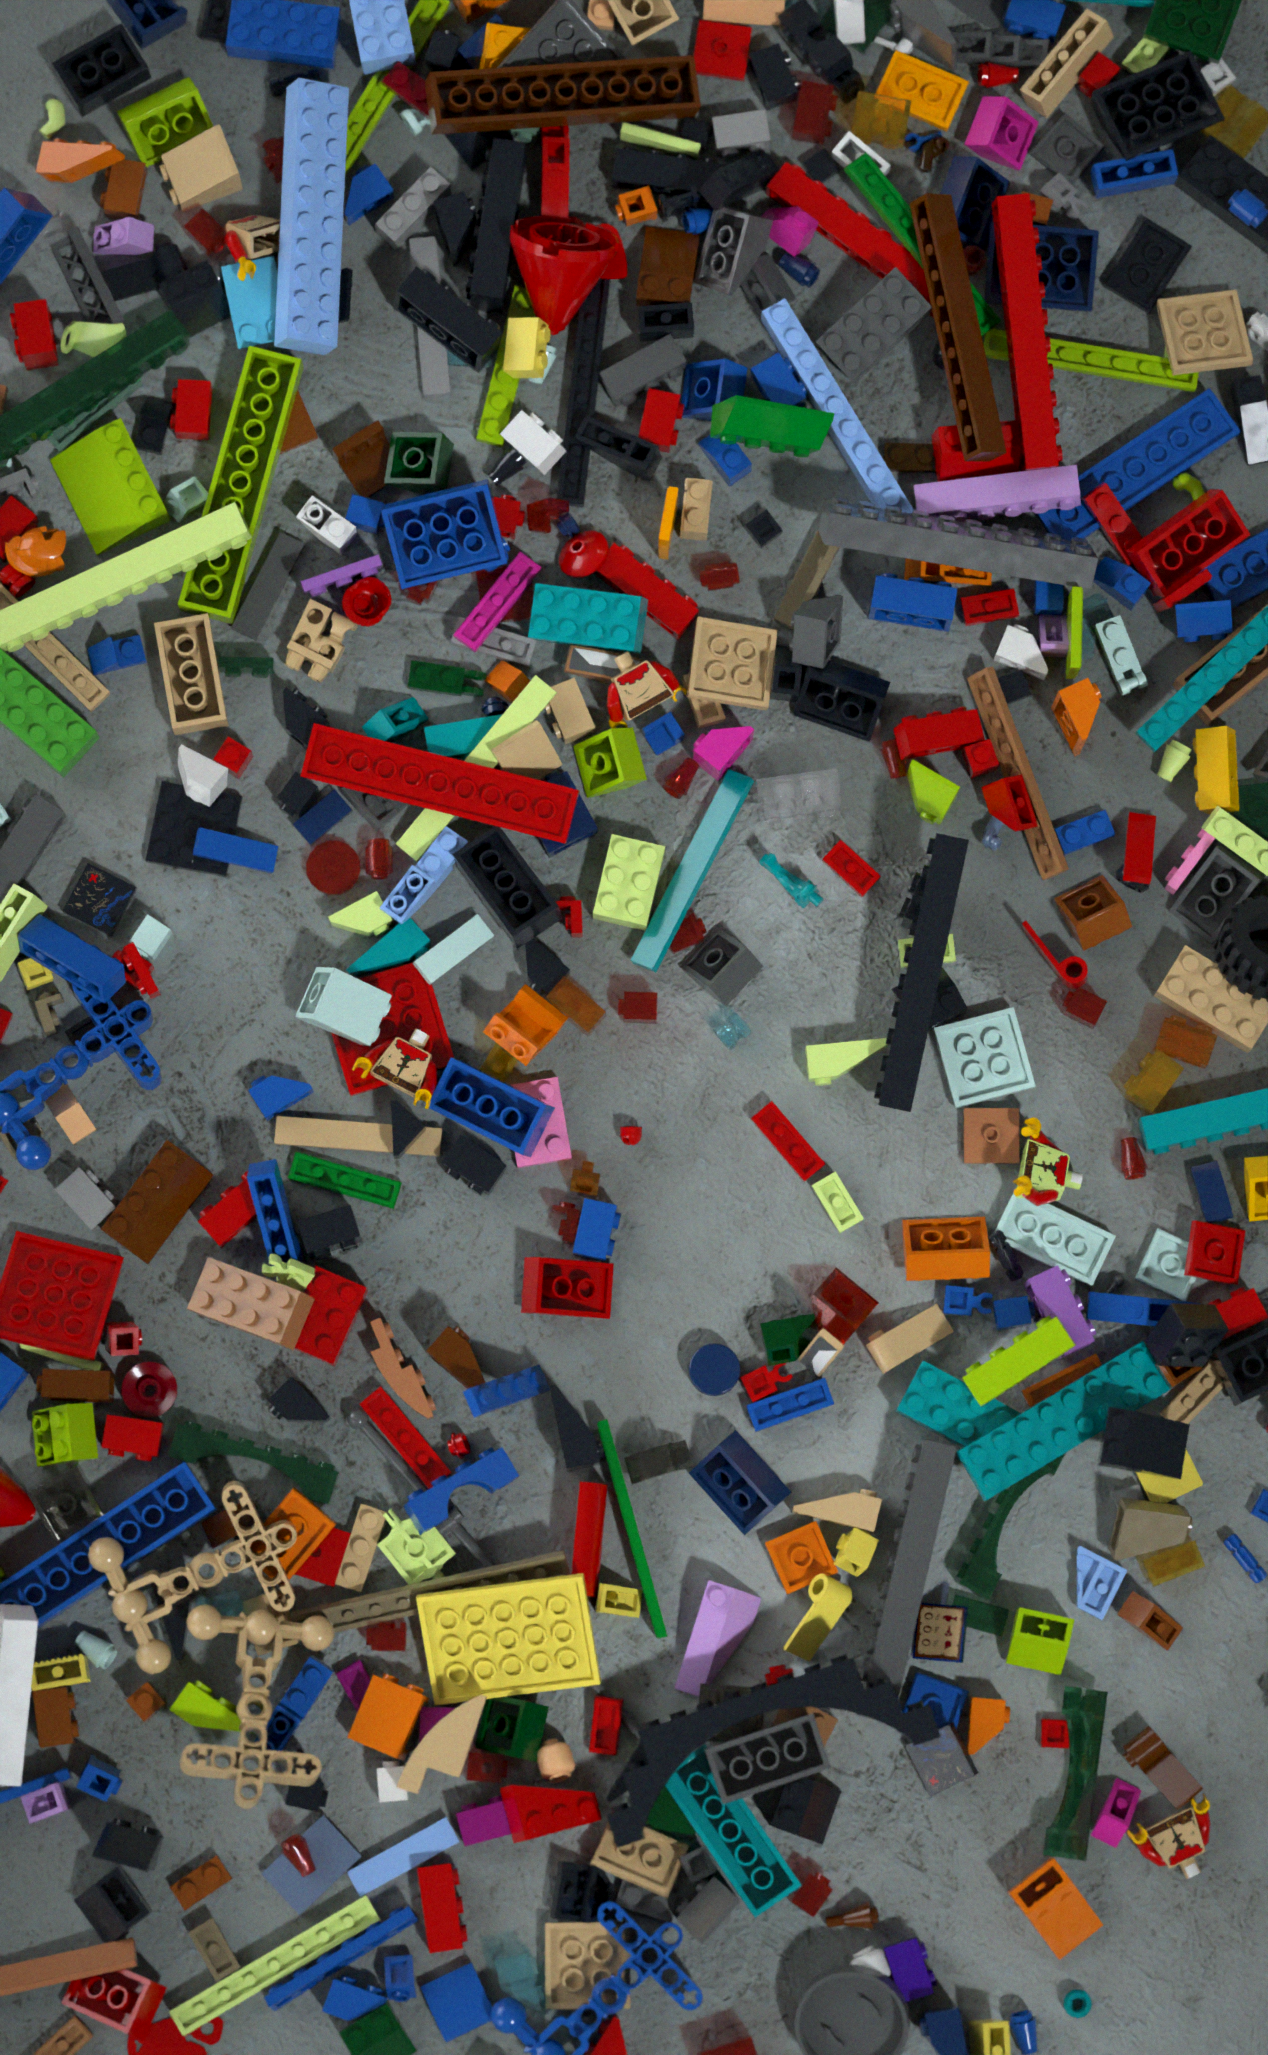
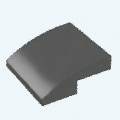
(374, 809)

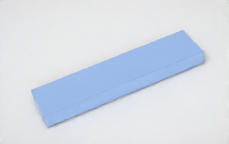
(403, 1856)

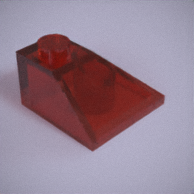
(841, 1306)

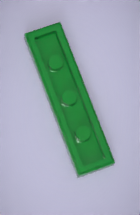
(344, 1180)

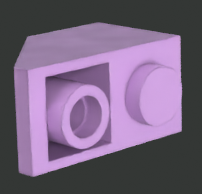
(124, 237)

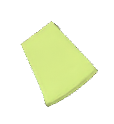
(92, 337)

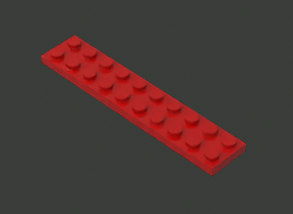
(440, 783)

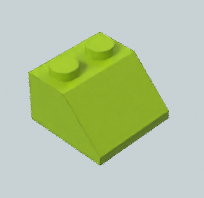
(610, 762)

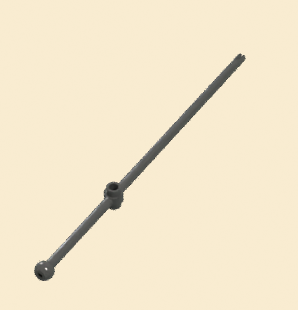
(359, 1420)

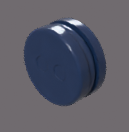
(714, 1369)

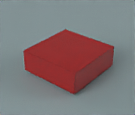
(1054, 1733)

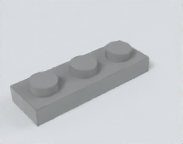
(503, 646)

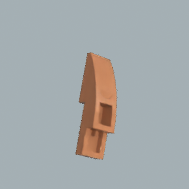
(404, 1381)

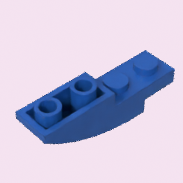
(1127, 1308)
(296, 1703)

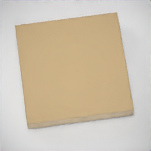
(528, 753)

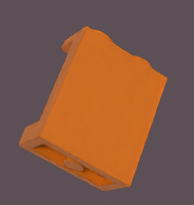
(525, 1025)
(387, 1715)

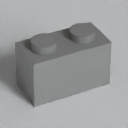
(740, 133)
(87, 1199)

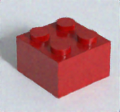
(36, 334)

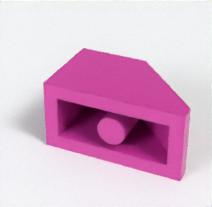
(791, 228)
(1116, 1813)

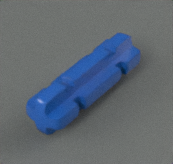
(1245, 1558)

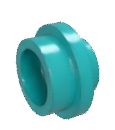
(1086, 2006)

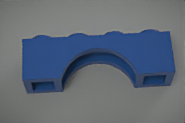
(490, 1473)

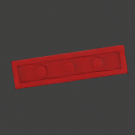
(404, 1437)

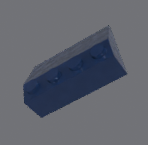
(1067, 267)

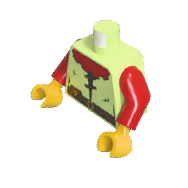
(1043, 1168)

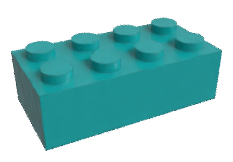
(588, 618)
(949, 1407)

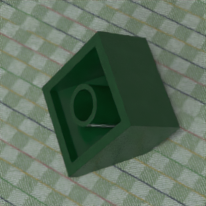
(419, 461)
(512, 1727)
(378, 2034)

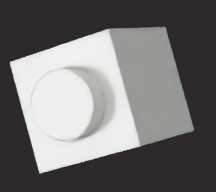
(387, 1781)

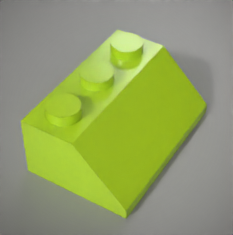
(165, 120)

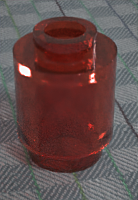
(719, 575)
(378, 858)

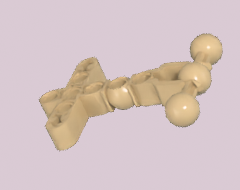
(131, 1605)
(260, 1629)

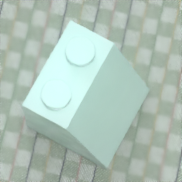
(344, 1005)

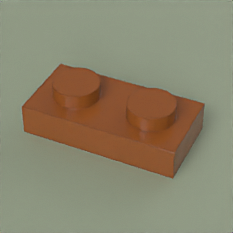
(201, 1882)

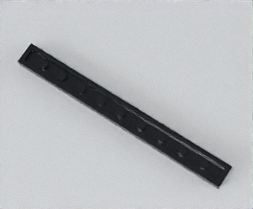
(583, 392)

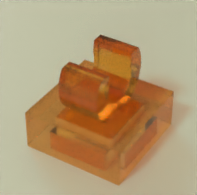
(585, 1180)

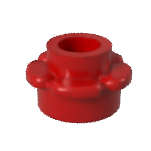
(459, 1445)

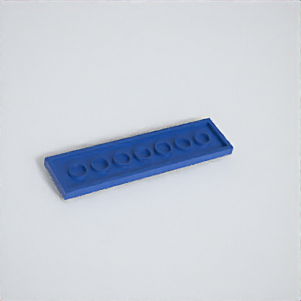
(1148, 462)

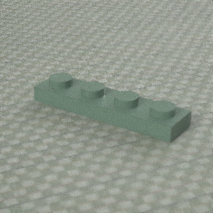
(65, 436)

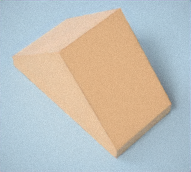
(70, 1114)

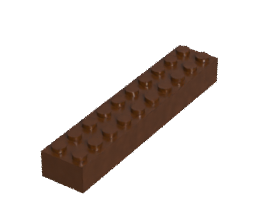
(562, 94)

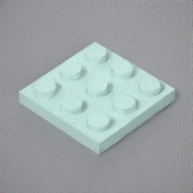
(984, 1057)

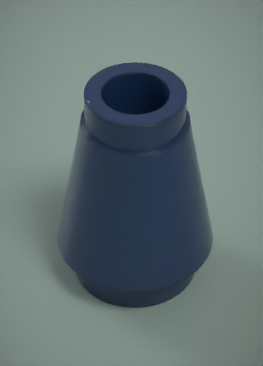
(801, 270)

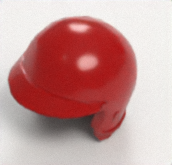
(366, 601)

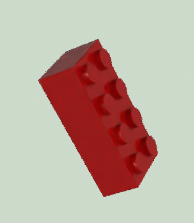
(1188, 542)

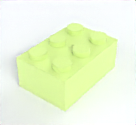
(628, 882)

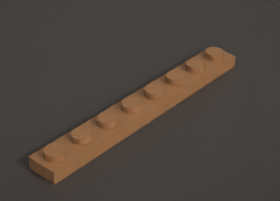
(1014, 762)

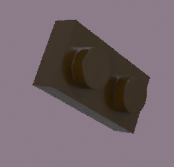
(909, 457)

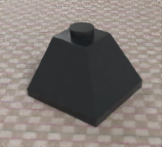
(473, 145)

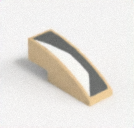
(821, 1352)

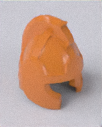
(37, 553)

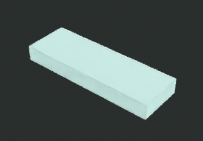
(453, 949)

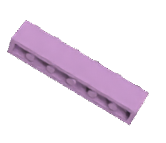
(1001, 494)

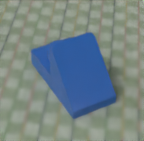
(116, 654)

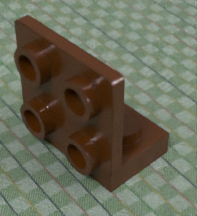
(365, 459)

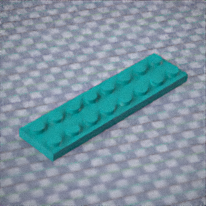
(1061, 1421)

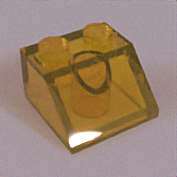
(881, 119)

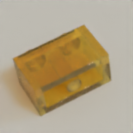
(1152, 1082)

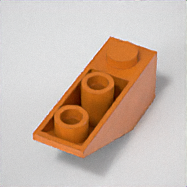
(73, 161)

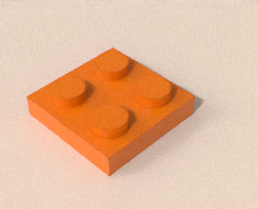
(800, 1557)

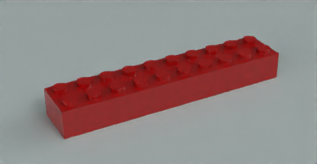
(1025, 331)

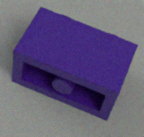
(909, 1968)

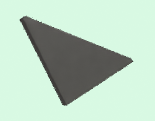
(560, 38)

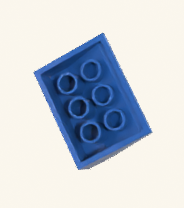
(444, 534)

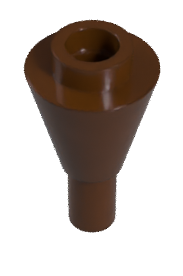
(861, 1917)

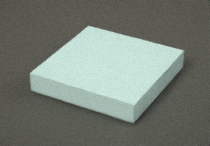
(1165, 1266)

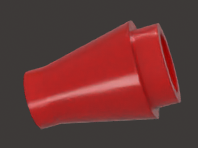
(995, 75)

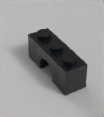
(827, 57)

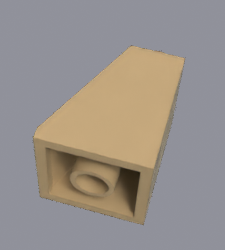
(201, 170)

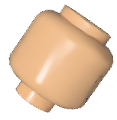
(555, 1760)

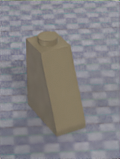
(1147, 1527)

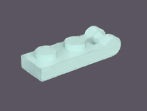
(1120, 654)

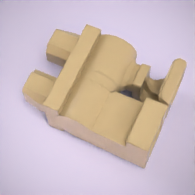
(311, 646)

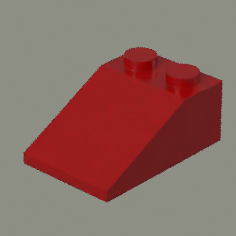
(567, 1287)
(117, 1999)

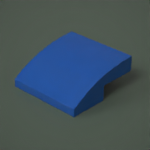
(458, 2002)

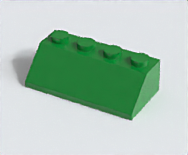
(770, 425)

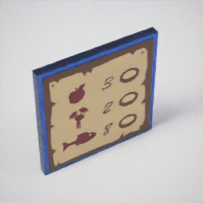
(940, 1632)

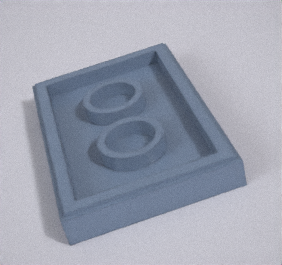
(331, 1856)

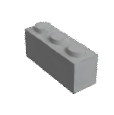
(412, 209)

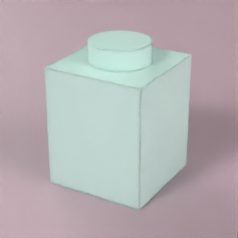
(150, 937)

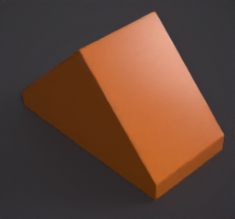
(507, 681)

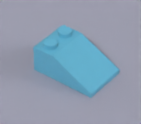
(252, 302)

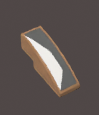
(593, 663)

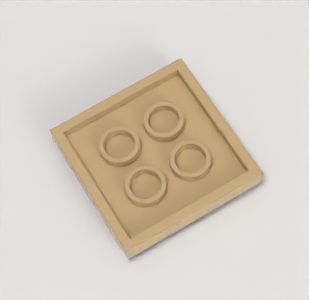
(1204, 332)
(731, 663)
(578, 1959)

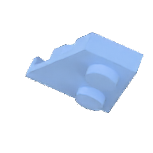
(1096, 1582)

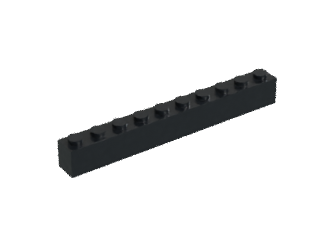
(923, 972)

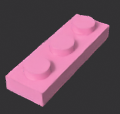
(1191, 857)

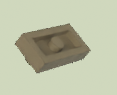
(214, 1949)

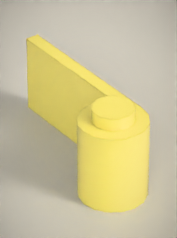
(829, 1603)

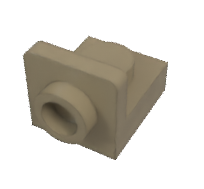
(49, 1017)

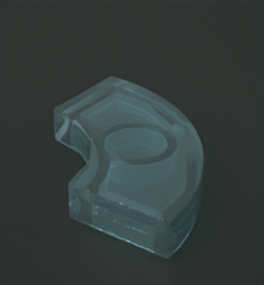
(1093, 615)

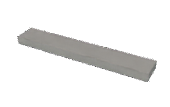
(432, 354)

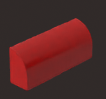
(589, 1534)

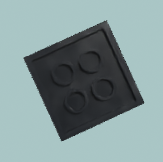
(177, 824)

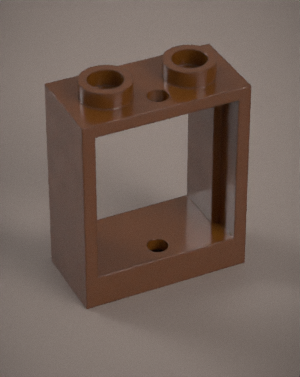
(76, 1385)

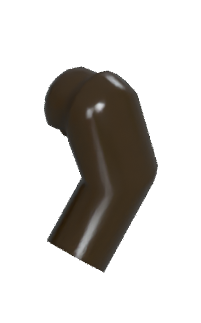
(930, 151)

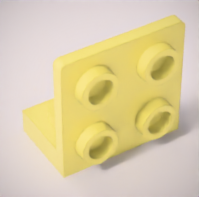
(1166, 1489)

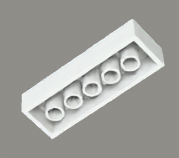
(17, 1653)

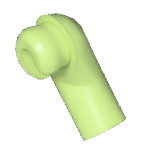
(56, 118)

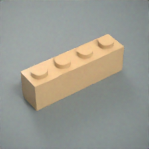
(1066, 63)

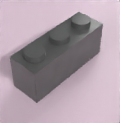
(643, 371)

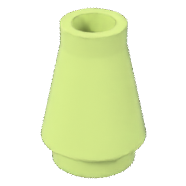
(1173, 760)

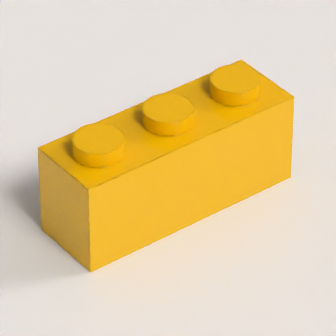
(1216, 769)

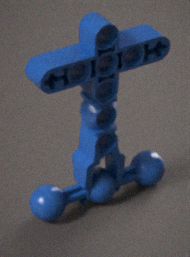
(35, 1151)
(510, 2015)

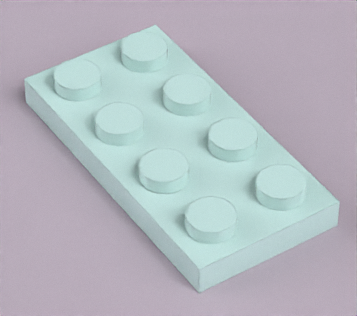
(1055, 1238)

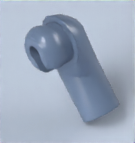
(990, 837)

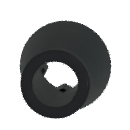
(507, 466)

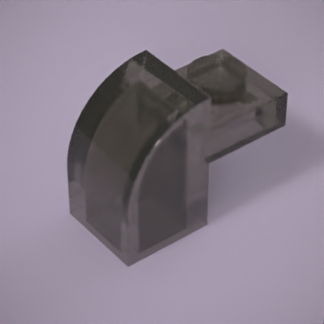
(658, 1461)

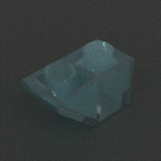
(517, 1979)

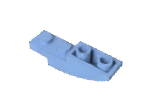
(424, 877)

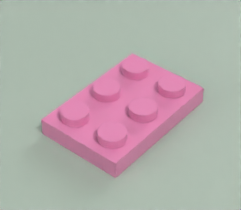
(554, 1141)

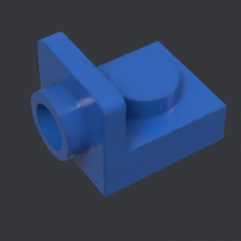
(400, 1978)

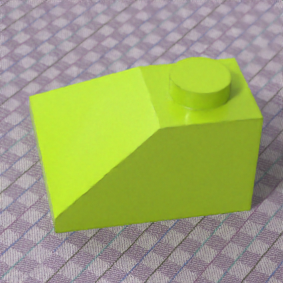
(931, 792)

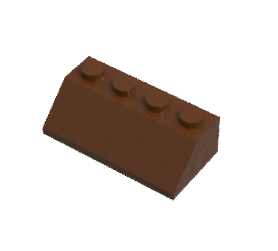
(157, 1202)

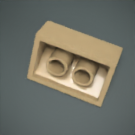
(643, 17)

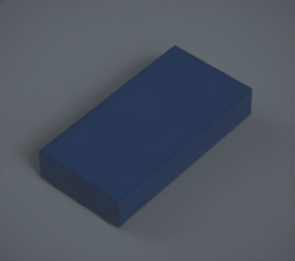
(322, 817)

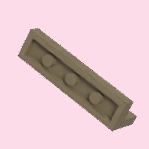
(807, 579)

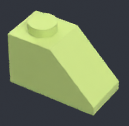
(363, 917)

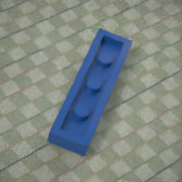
(506, 1390)

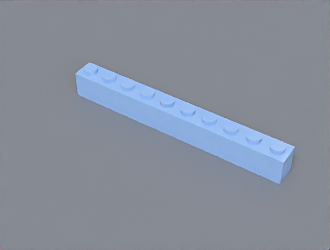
(827, 396)

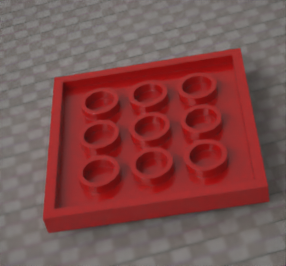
(411, 1008)
(57, 1295)

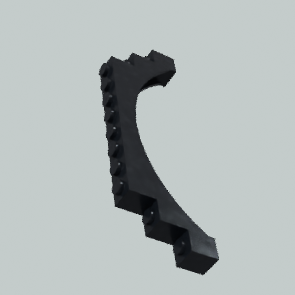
(828, 1687)

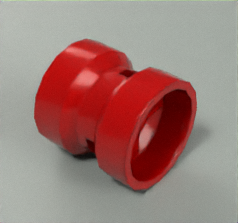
(18, 582)

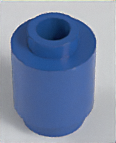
(1248, 208)

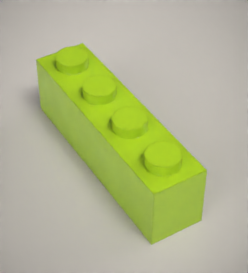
(1018, 1361)

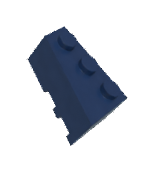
(149, 19)

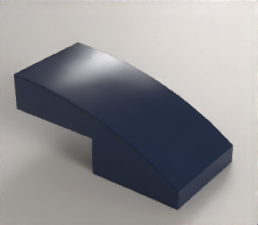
(1211, 1192)

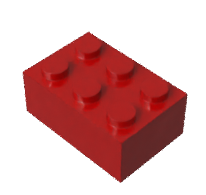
(331, 1315)

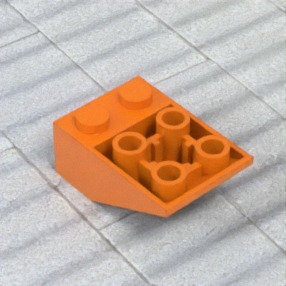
(1055, 1908)

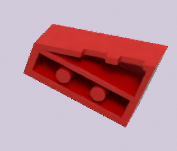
(545, 1811)

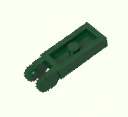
(443, 679)

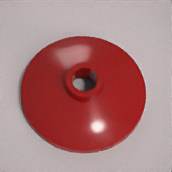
(583, 554)

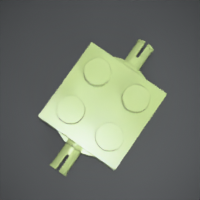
(414, 1554)

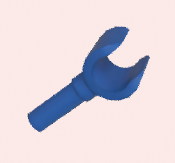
(920, 140)

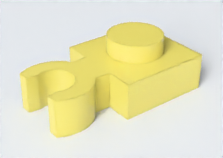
(34, 973)

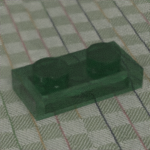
(257, 666)

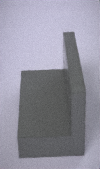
(766, 284)

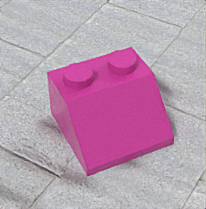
(1001, 132)
(721, 749)

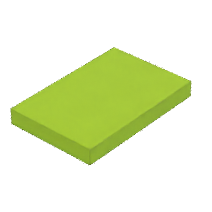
(1074, 628)

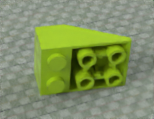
(203, 1710)

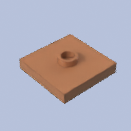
(991, 1135)

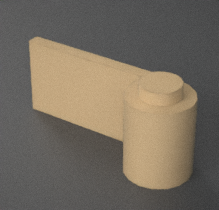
(908, 1338)

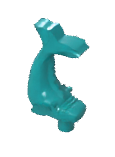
(801, 890)

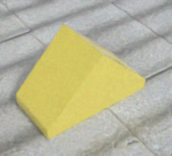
(619, 1600)

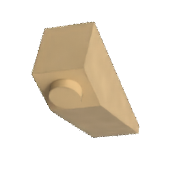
(849, 1510)

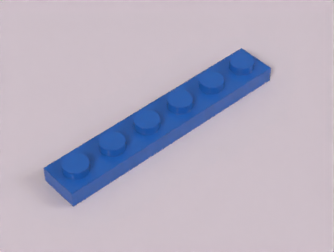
(331, 1963)

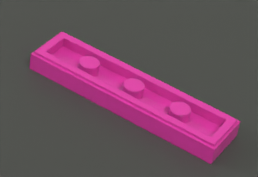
(497, 602)

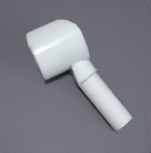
(903, 46)

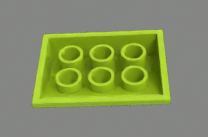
(109, 487)

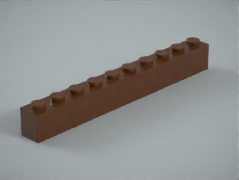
(957, 327)

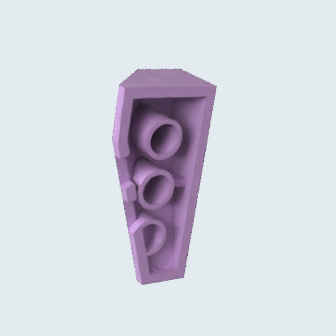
(718, 1630)

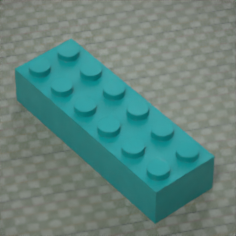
(732, 1836)

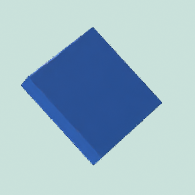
(945, 1699)

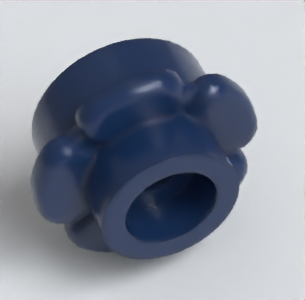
(567, 525)
(494, 706)

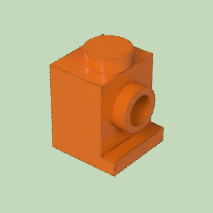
(638, 198)

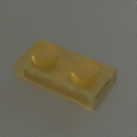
(1173, 1563)

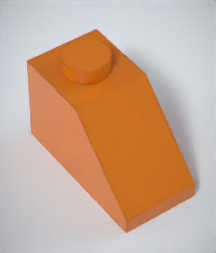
(985, 1721)

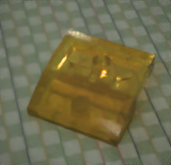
(1243, 122)

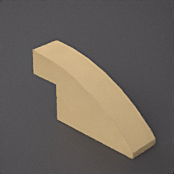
(444, 1745)

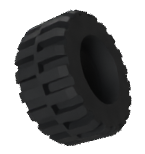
(1236, 952)

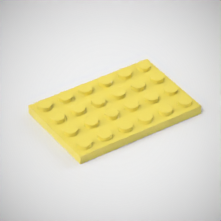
(509, 1639)

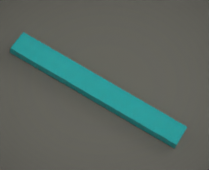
(692, 870)

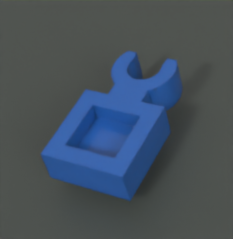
(961, 1301)

